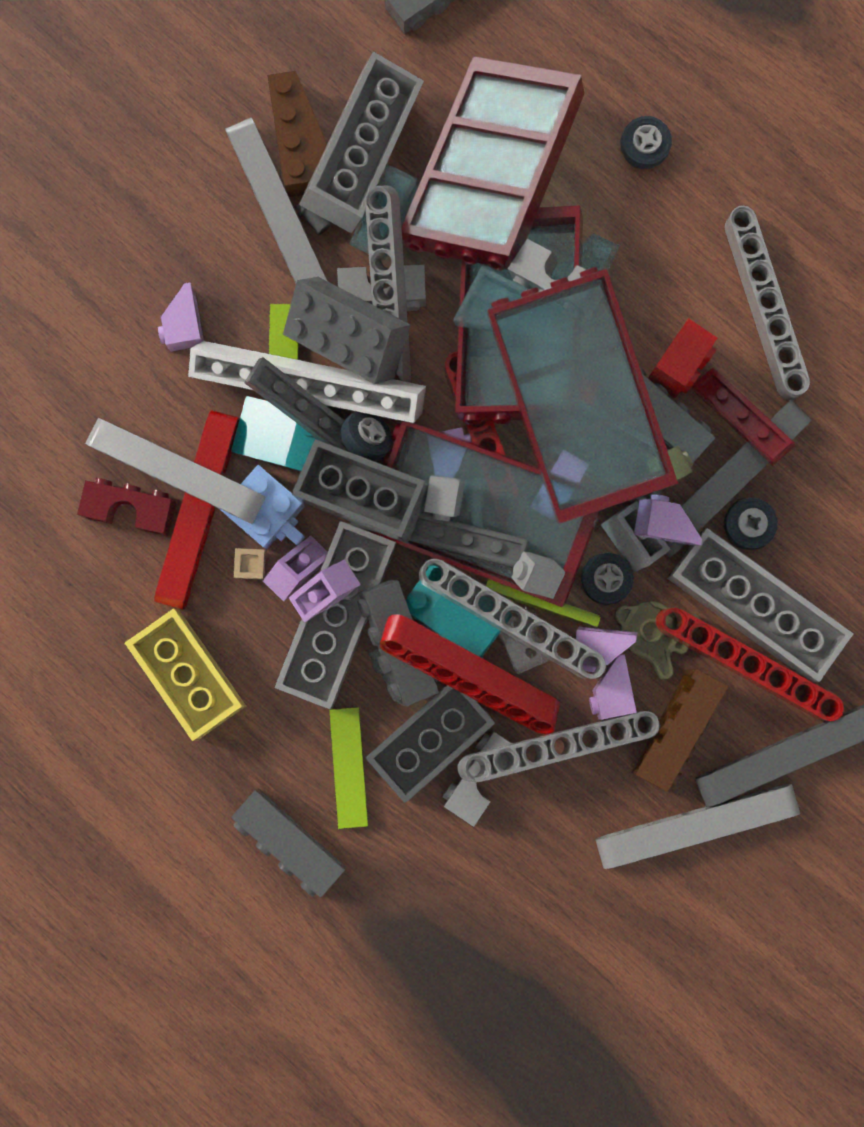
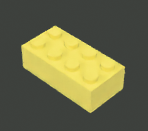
(185, 674)

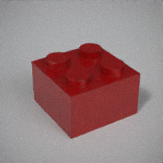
(687, 352)

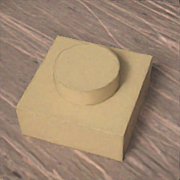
(249, 563)

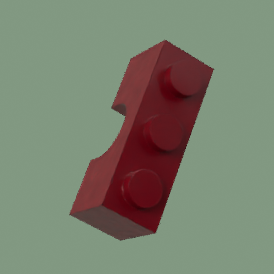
(102, 500)

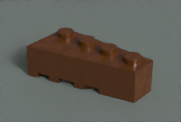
(297, 132)
(679, 729)

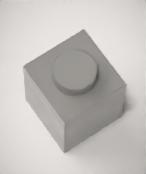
(444, 497)
(538, 574)

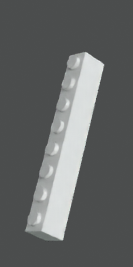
(327, 384)

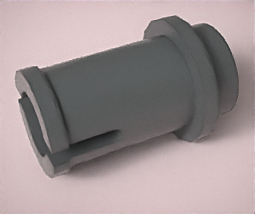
(318, 223)

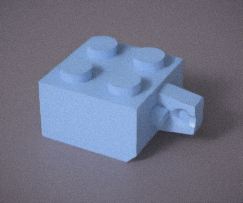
(276, 514)

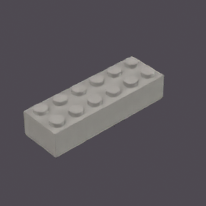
(361, 142)
(760, 606)
(329, 640)

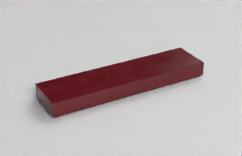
(743, 416)

